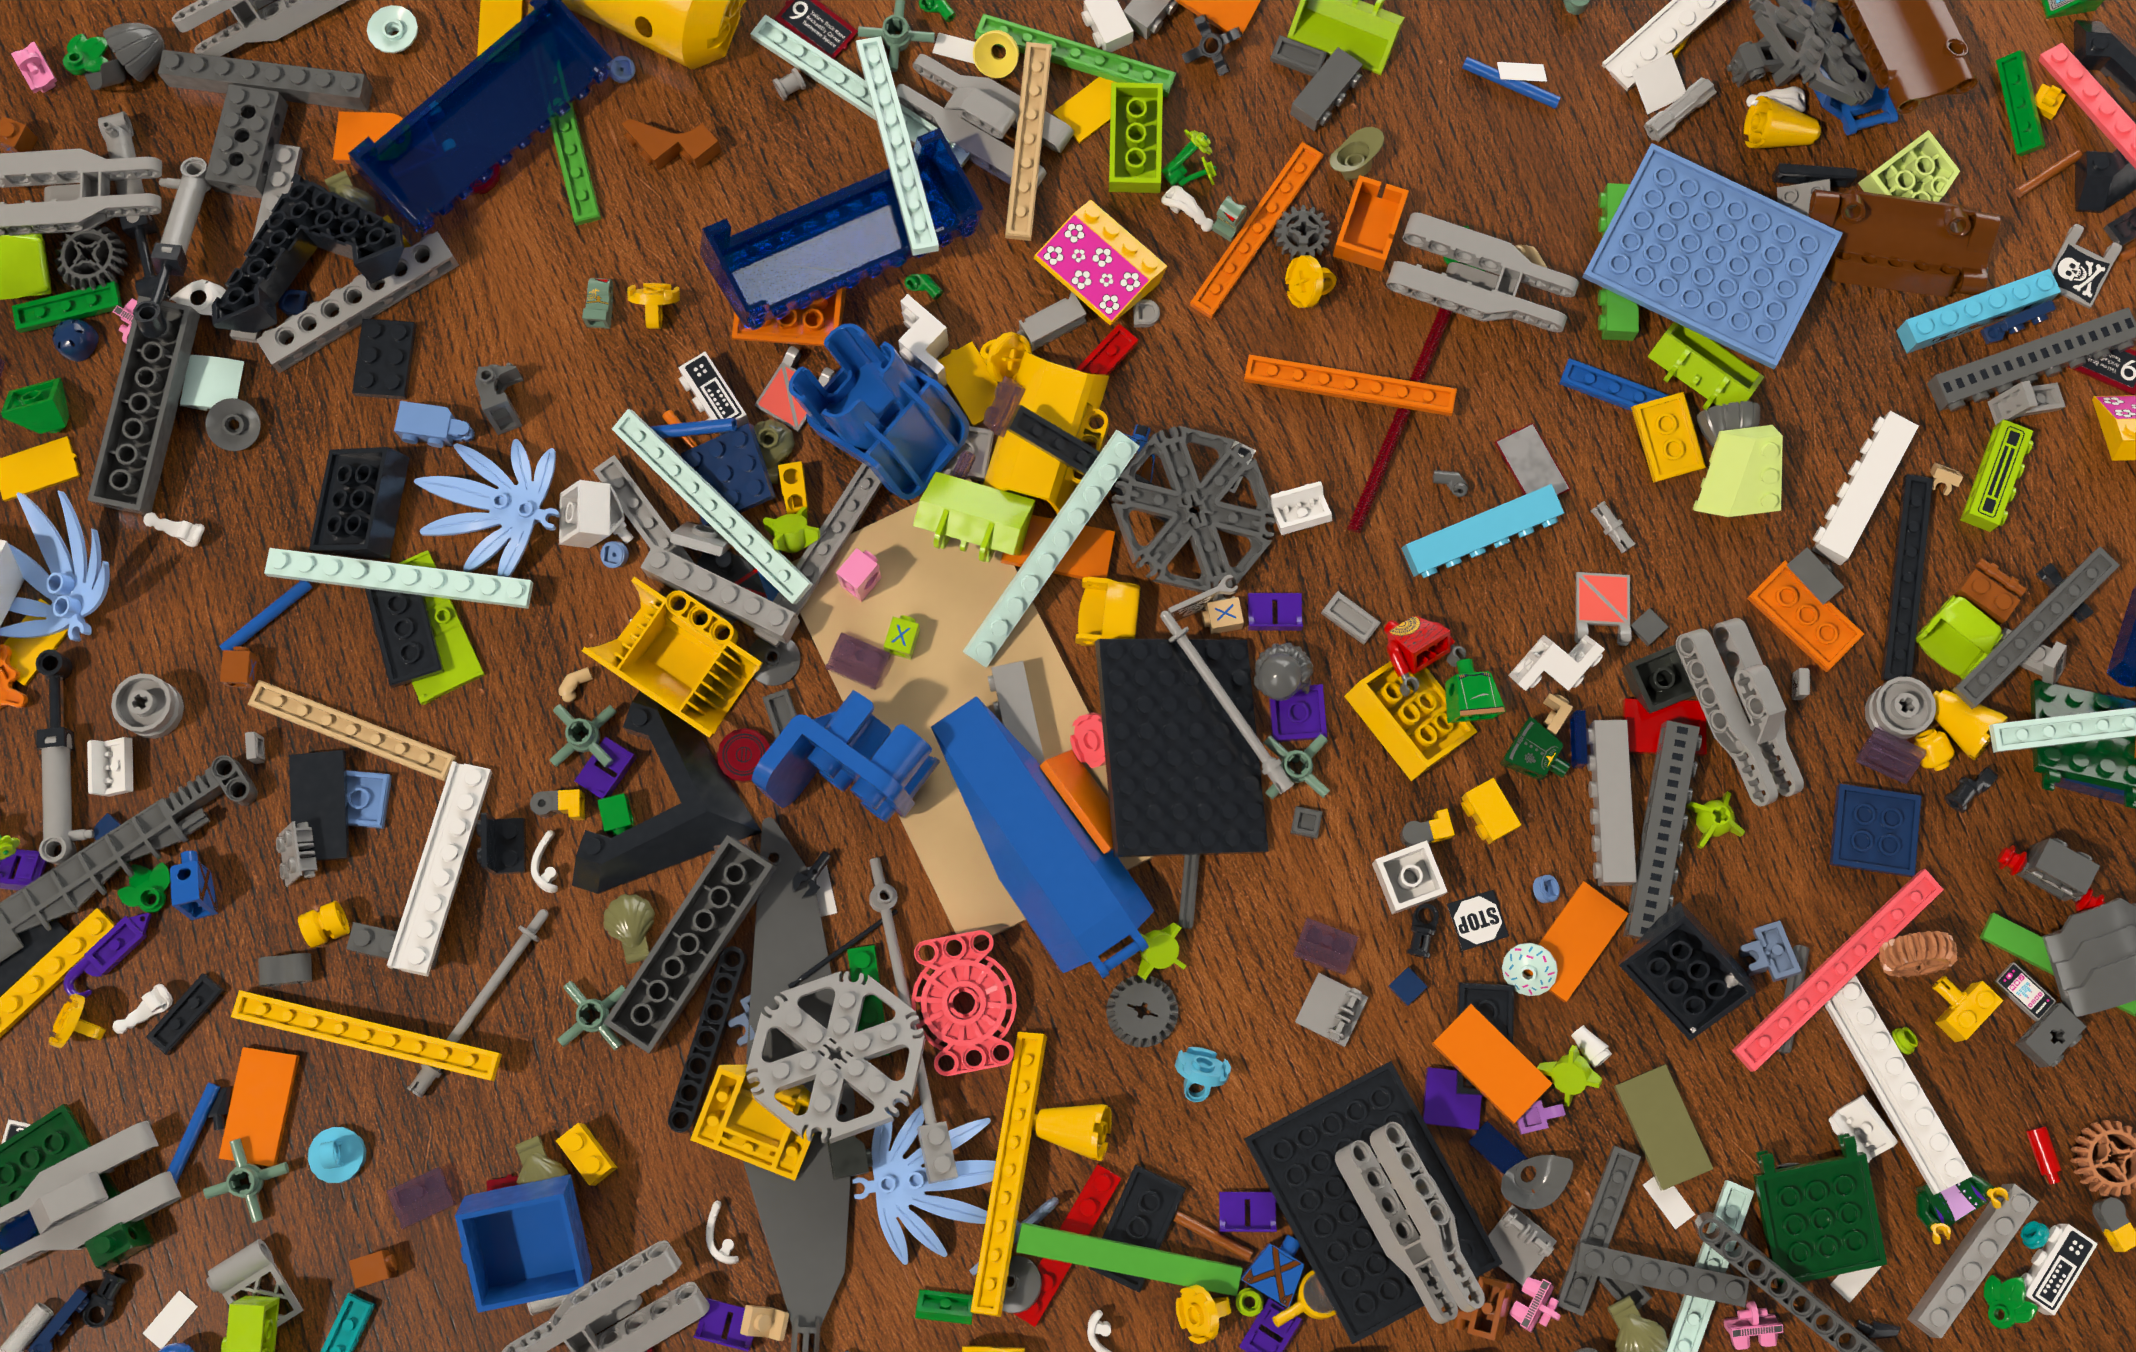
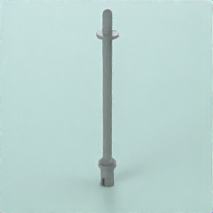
(1269, 764)
(429, 1073)

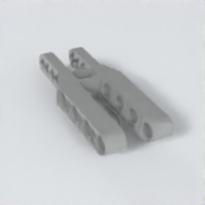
(252, 25)
(985, 106)
(74, 205)
(1474, 290)
(1724, 709)
(76, 1187)
(1394, 1228)
(615, 1297)

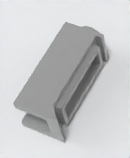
(1052, 322)

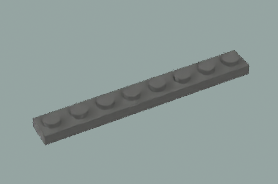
(2035, 627)

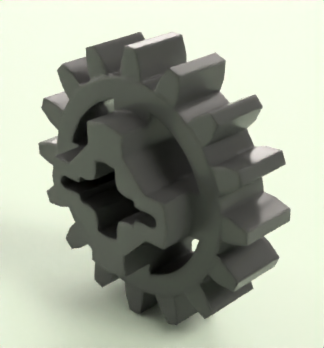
(1305, 223)

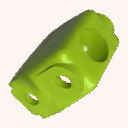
(23, 266)
(1959, 636)

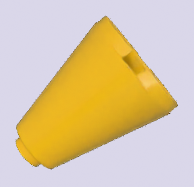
(1778, 125)
(1966, 725)
(1076, 1128)

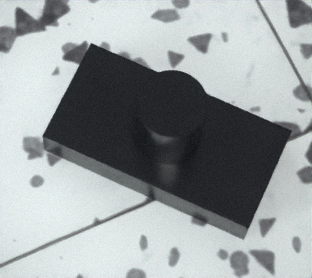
(726, 566)

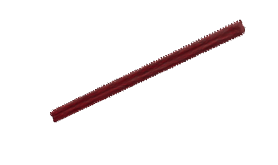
(1398, 422)

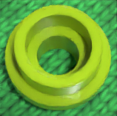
(1905, 1040)
(1259, 1302)

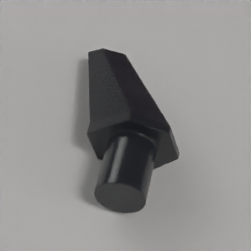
(220, 1109)
(1876, 1330)

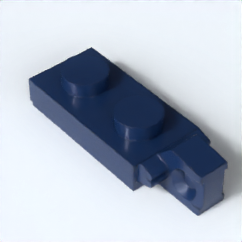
(2016, 322)
(60, 1322)

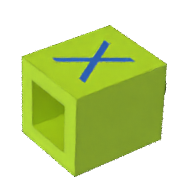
(902, 637)

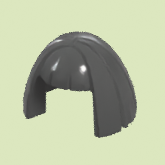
(136, 47)
(1728, 417)

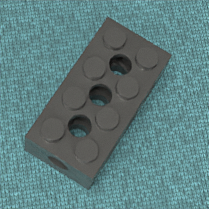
(246, 140)

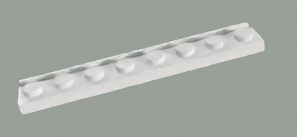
(1659, 37)
(439, 869)
(1896, 1088)

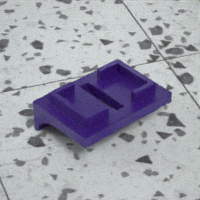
(1288, 612)
(599, 781)
(29, 869)
(1233, 1212)
(713, 1322)
(1259, 1341)

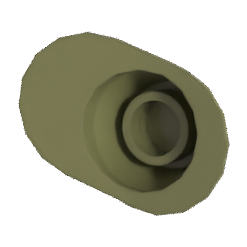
(1357, 153)

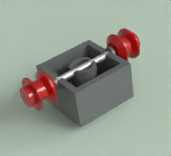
(2055, 870)

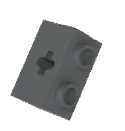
(2037, 1038)

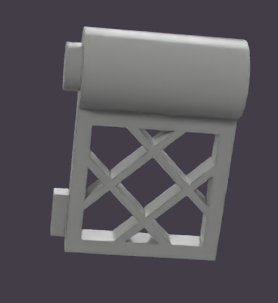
(245, 1268)

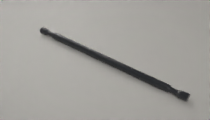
(839, 951)

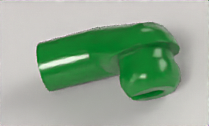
(938, 6)
(923, 282)

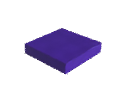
(1299, 716)
(1446, 1107)

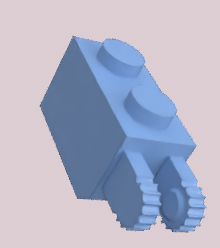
(430, 425)

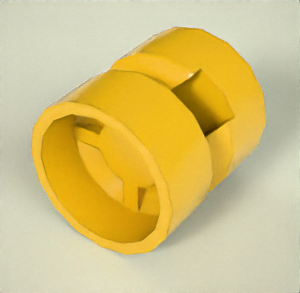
(321, 925)

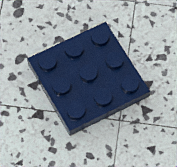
(733, 468)
(1875, 830)

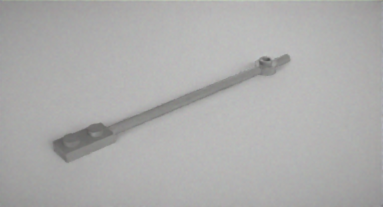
(933, 1136)

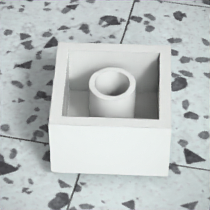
(1409, 877)

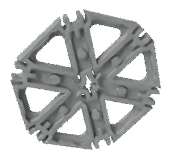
(828, 1078)

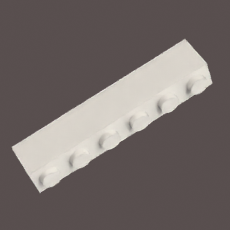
(1865, 487)

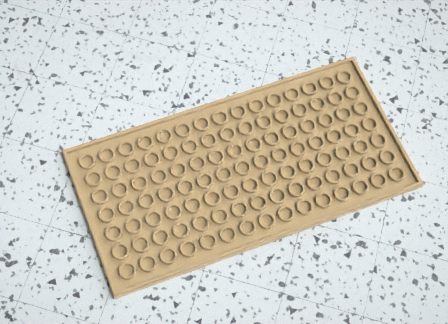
(949, 599)

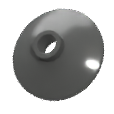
(219, 427)
(780, 670)
(1026, 1286)

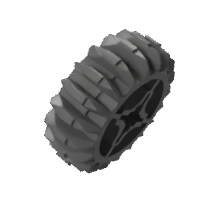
(78, 270)

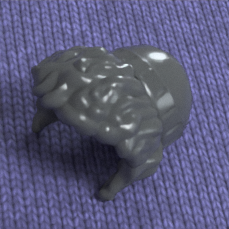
(1283, 671)

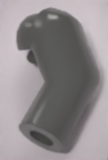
(1453, 481)

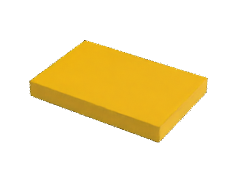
(1668, 437)

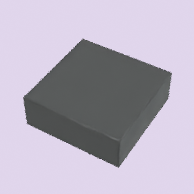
(1648, 627)
(1306, 822)

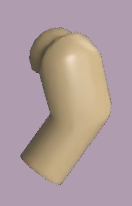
(571, 681)

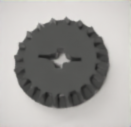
(1149, 1029)

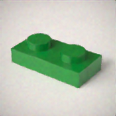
(944, 1307)

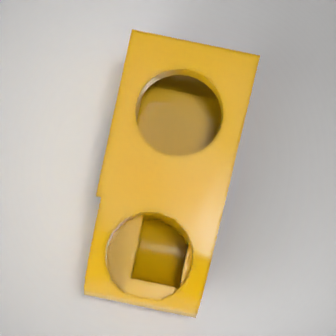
(793, 486)

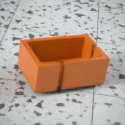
(1370, 224)

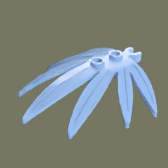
(510, 505)
(69, 586)
(904, 1182)

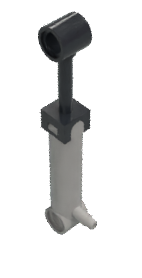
(118, 137)
(170, 254)
(56, 750)

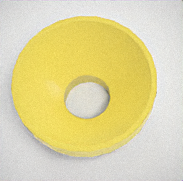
(987, 62)

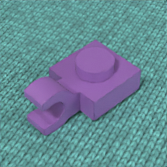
(1536, 1117)

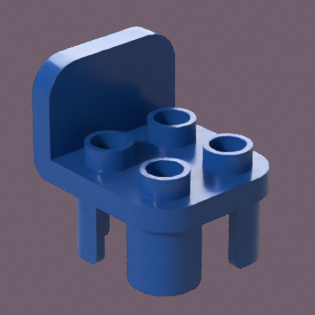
(882, 412)
(848, 749)

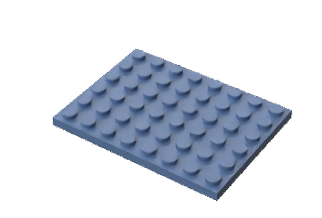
(1712, 256)

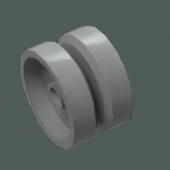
(147, 706)
(1901, 707)

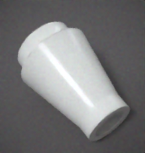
(1591, 1047)

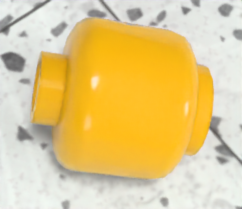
(1937, 749)

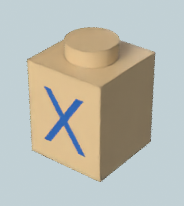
(1223, 616)

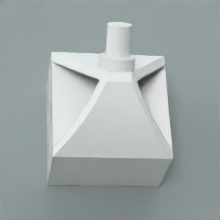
(590, 514)

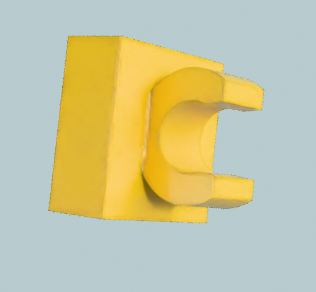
(2048, 100)

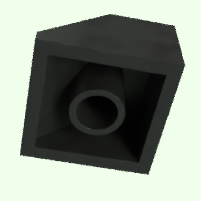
(1658, 679)
(849, 1157)

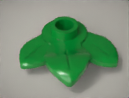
(85, 54)
(144, 885)
(2011, 1299)

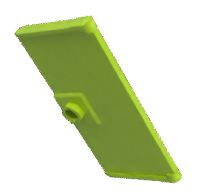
(454, 647)

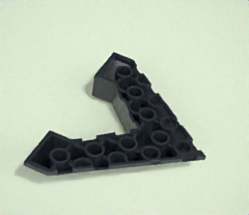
(2104, 176)
(295, 229)
(702, 820)

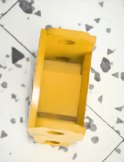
(1107, 610)

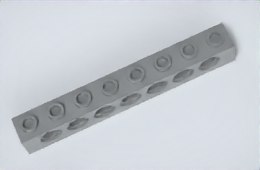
(351, 315)

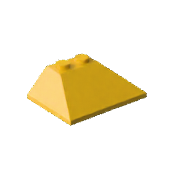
(745, 1129)

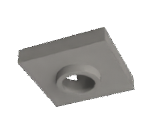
(700, 538)

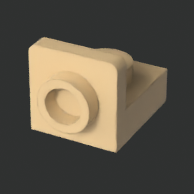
(1561, 706)
(764, 1322)

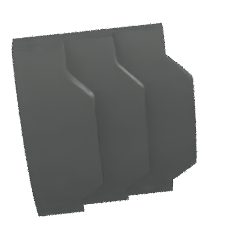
(2095, 957)

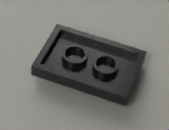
(384, 359)

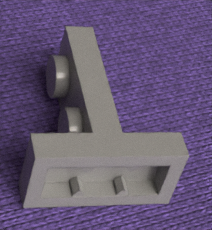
(2025, 401)
(2044, 660)

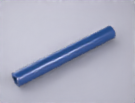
(1516, 85)
(696, 428)
(267, 615)
(193, 1130)

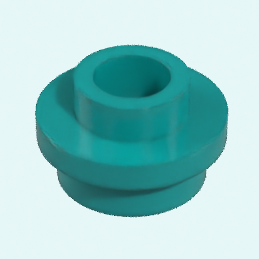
(2035, 1235)

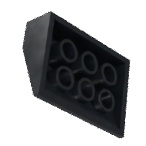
(359, 502)
(1687, 972)

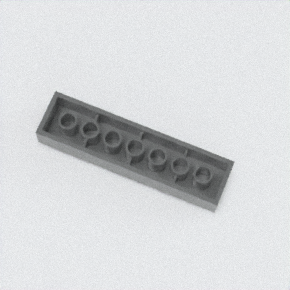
(143, 412)
(690, 945)

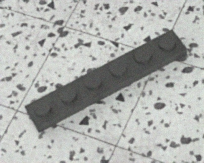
(1599, 1225)
(1661, 1274)

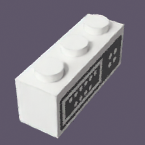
(710, 390)
(2057, 1267)

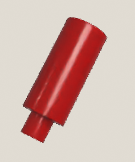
(2044, 1153)

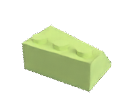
(1915, 172)
(1743, 473)

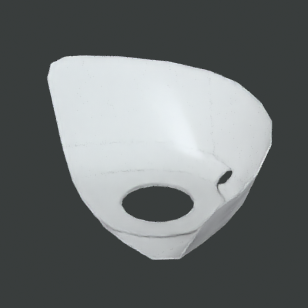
(211, 289)

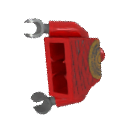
(1416, 645)

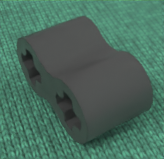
(285, 970)

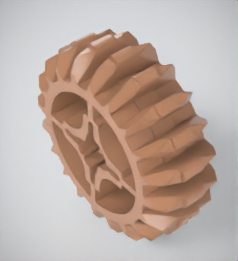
(1918, 954)
(2097, 1137)

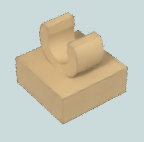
(1945, 475)

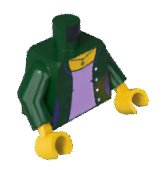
(1954, 1203)

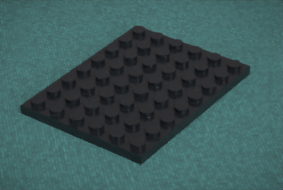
(1172, 753)
(1324, 1216)

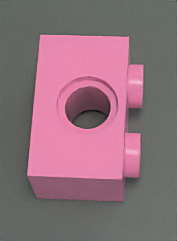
(859, 574)

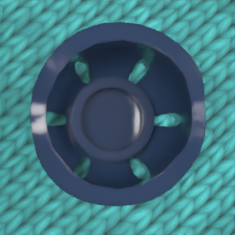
(68, 334)

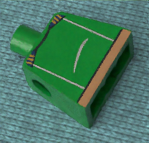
(1472, 695)

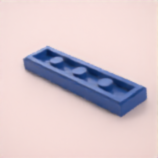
(1606, 385)

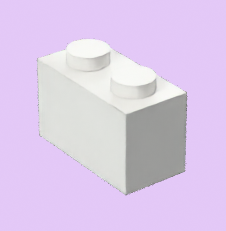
(1108, 24)

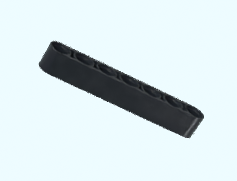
(709, 1054)

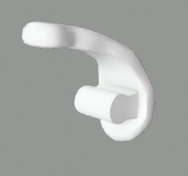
(1791, 96)
(1179, 200)
(185, 531)
(545, 880)
(153, 1003)
(728, 1245)
(1096, 1326)

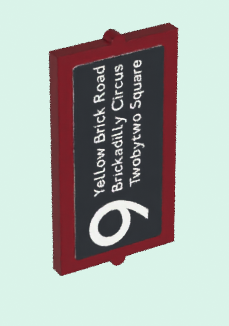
(817, 26)
(2114, 370)

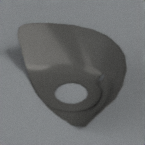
(110, 74)
(1550, 1181)

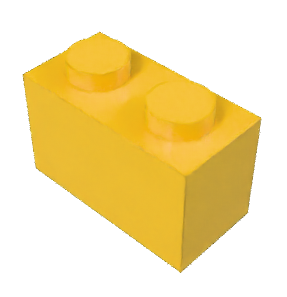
(1490, 811)
(586, 1154)

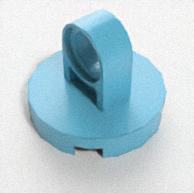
(1203, 1068)
(336, 1155)

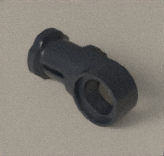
(1969, 788)
(1422, 930)
(104, 1298)

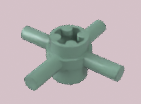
(893, 41)
(590, 742)
(1294, 756)
(582, 1016)
(256, 1178)

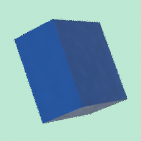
(523, 1243)

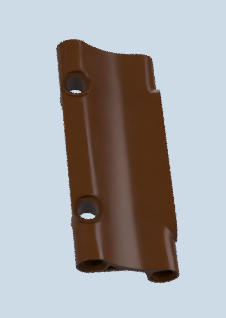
(1910, 48)
(1906, 242)

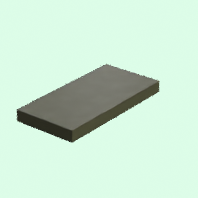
(1663, 1127)

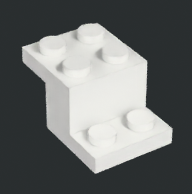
(923, 340)
(1563, 667)

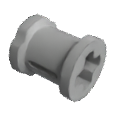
(789, 84)

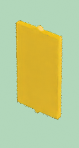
(497, 19)
(1087, 109)
(969, 381)
(37, 468)
(27, 650)

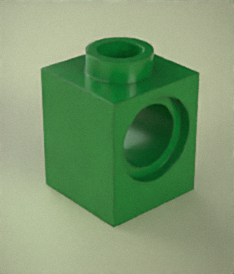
(616, 814)

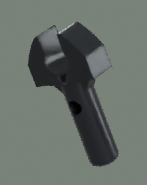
(811, 875)

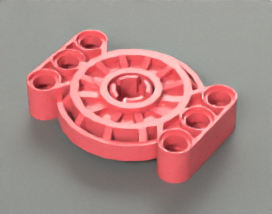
(957, 1029)

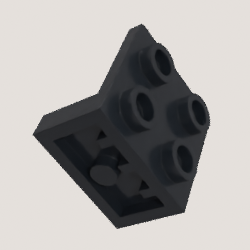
(502, 844)

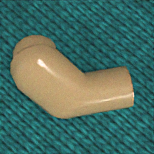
(1531, 254)

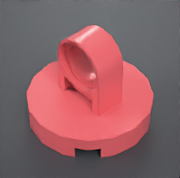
(1088, 740)

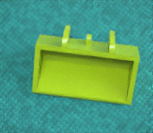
(1351, 25)
(1705, 366)
(974, 515)

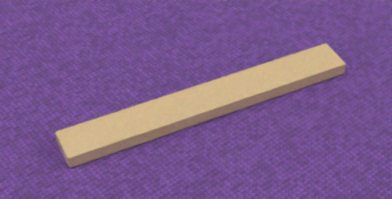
(1028, 141)
(351, 730)

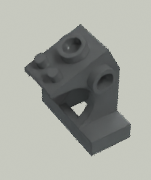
(1754, 60)
(496, 403)

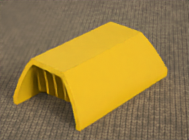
(1064, 399)
(678, 660)

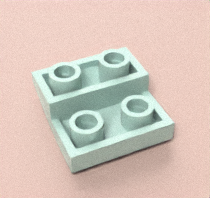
(210, 381)

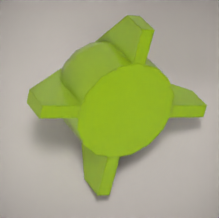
(791, 531)
(1715, 819)
(1162, 950)
(1571, 1074)

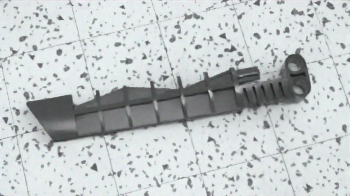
(86, 872)

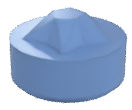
(622, 69)
(614, 554)
(1546, 888)

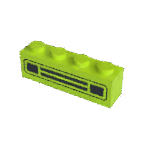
(1997, 476)

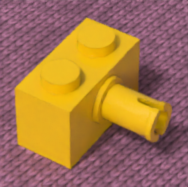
(1966, 1009)

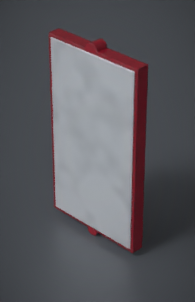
(1531, 461)

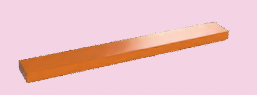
(1256, 230)
(1350, 385)

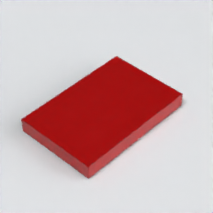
(1645, 727)

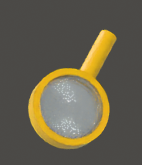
(1310, 1300)

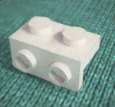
(1300, 508)
(110, 767)
(1865, 1124)

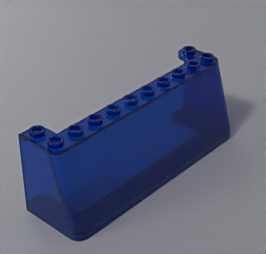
(483, 114)
(836, 238)

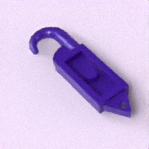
(108, 951)

